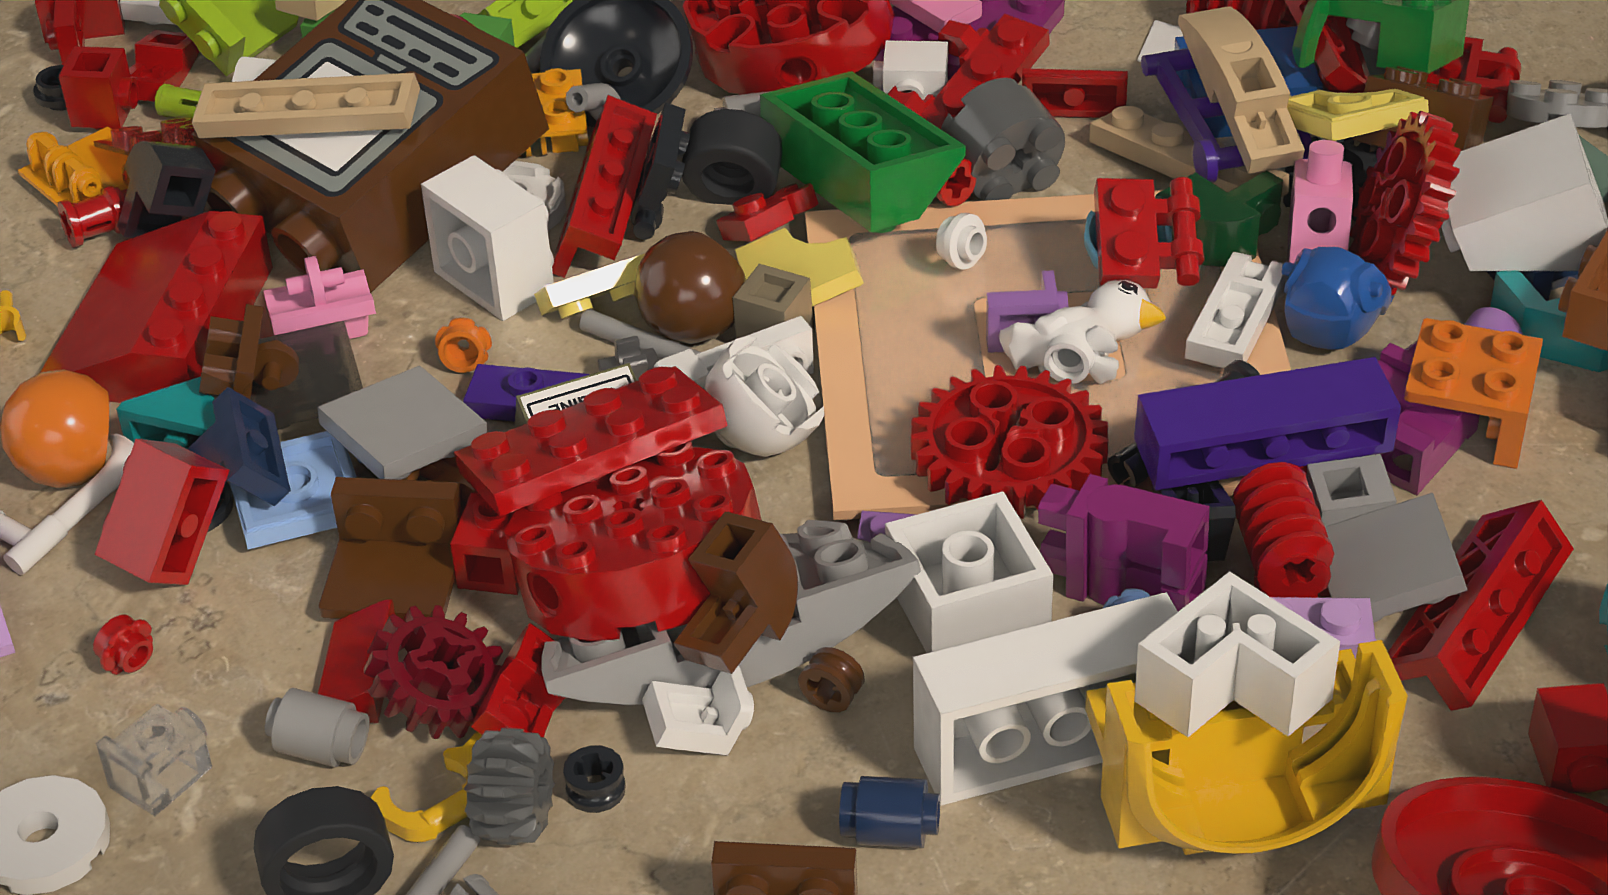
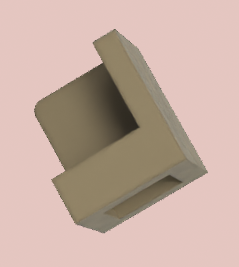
(770, 299)

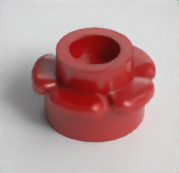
(123, 644)

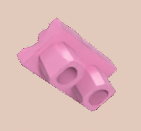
(321, 300)

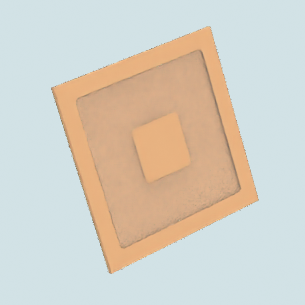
(927, 322)

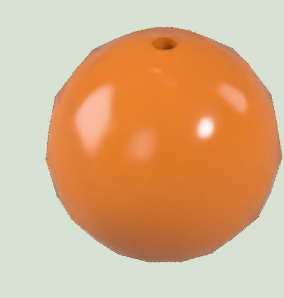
(57, 428)

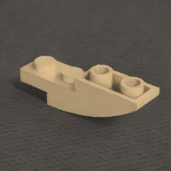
(1247, 85)

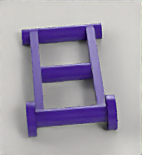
(1207, 154)

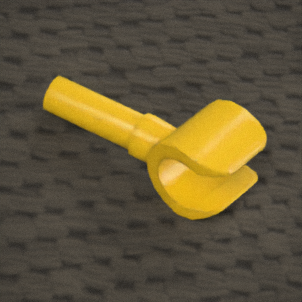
(9, 316)

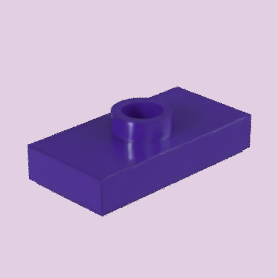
(495, 388)

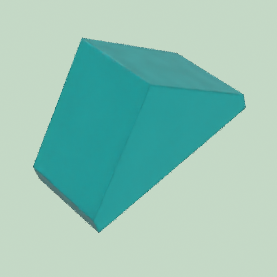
(168, 415)

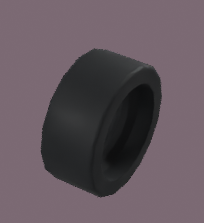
(319, 816)

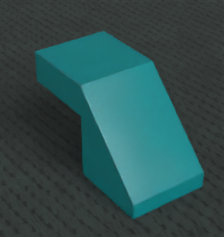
(1543, 320)

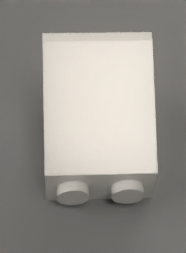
(1526, 202)

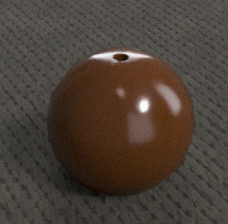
(688, 287)

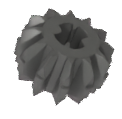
(509, 786)

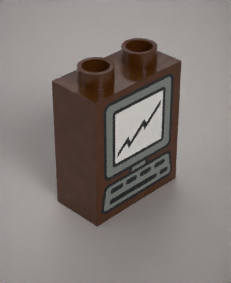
(359, 193)

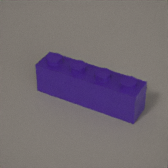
(1265, 419)

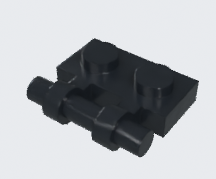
(660, 171)

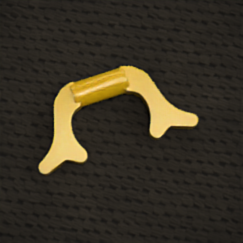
(427, 824)

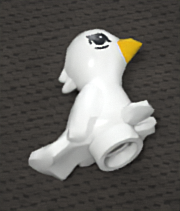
(1082, 337)

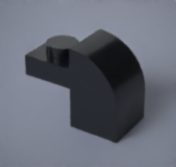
(164, 186)

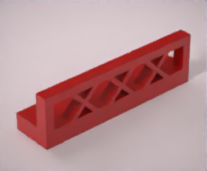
(606, 183)
(1506, 571)

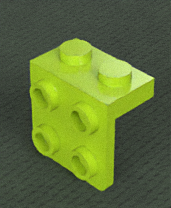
(229, 27)

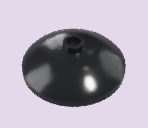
(619, 34)

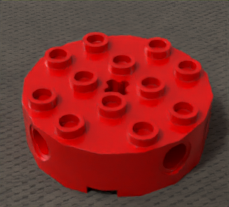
(785, 42)
(623, 543)

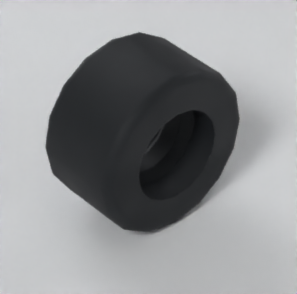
(731, 156)

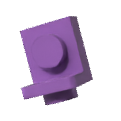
(1021, 306)

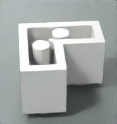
(1238, 649)

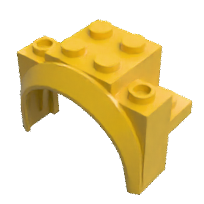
(1239, 778)

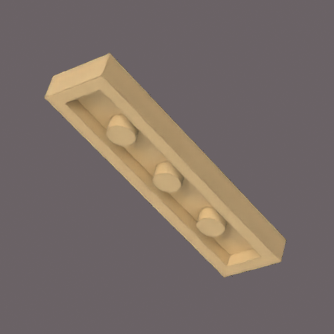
(306, 105)
(1161, 146)

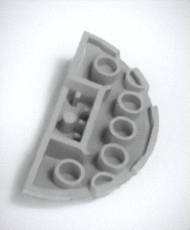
(839, 591)

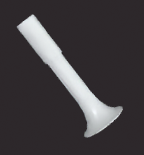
(33, 544)

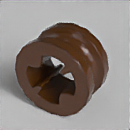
(831, 679)

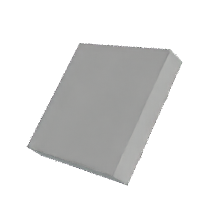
(401, 423)
(1395, 557)

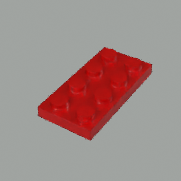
(588, 439)

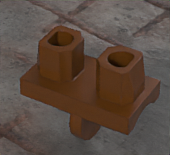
(237, 359)

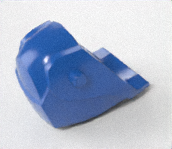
(1333, 297)

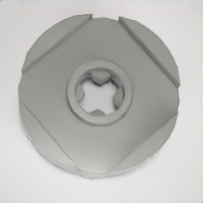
(1538, 105)

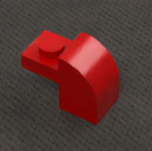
(72, 21)

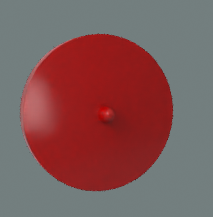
(1491, 840)

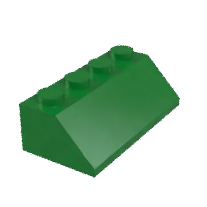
(861, 149)

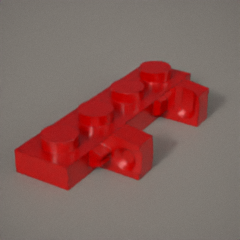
(982, 57)

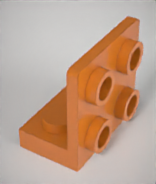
(1480, 375)

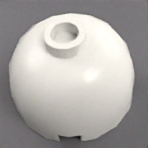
(763, 398)

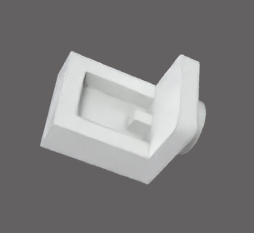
(698, 716)

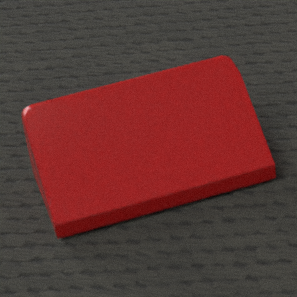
(1077, 91)
(347, 656)

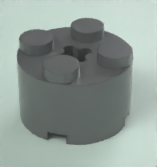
(1007, 139)

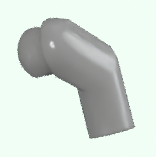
(589, 98)

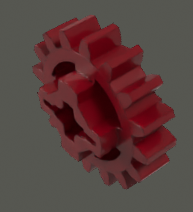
(435, 672)

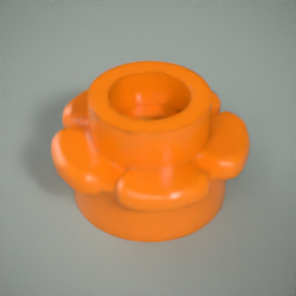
(461, 358)

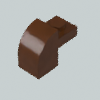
(750, 591)

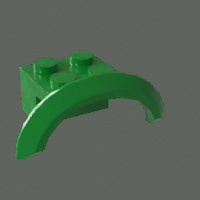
(1412, 32)

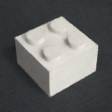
(488, 236)
(975, 573)

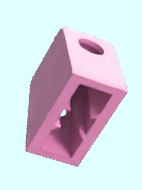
(1320, 200)

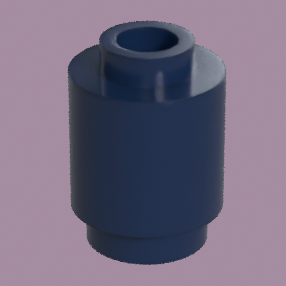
(889, 811)

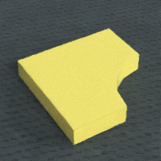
(1352, 114)
(828, 265)

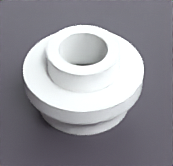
(961, 240)

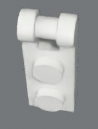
(1235, 311)

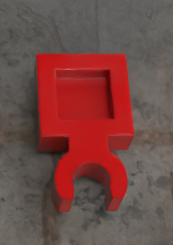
(757, 216)

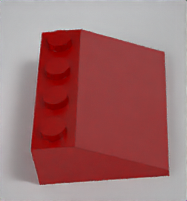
(155, 301)

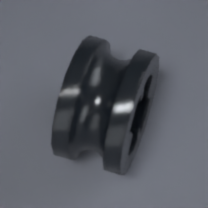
(599, 795)

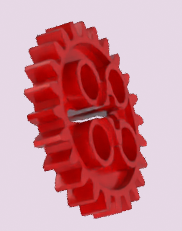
(1406, 197)
(976, 421)

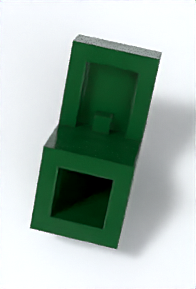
(1234, 218)

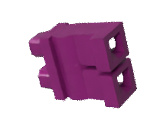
(1423, 430)
(1124, 541)

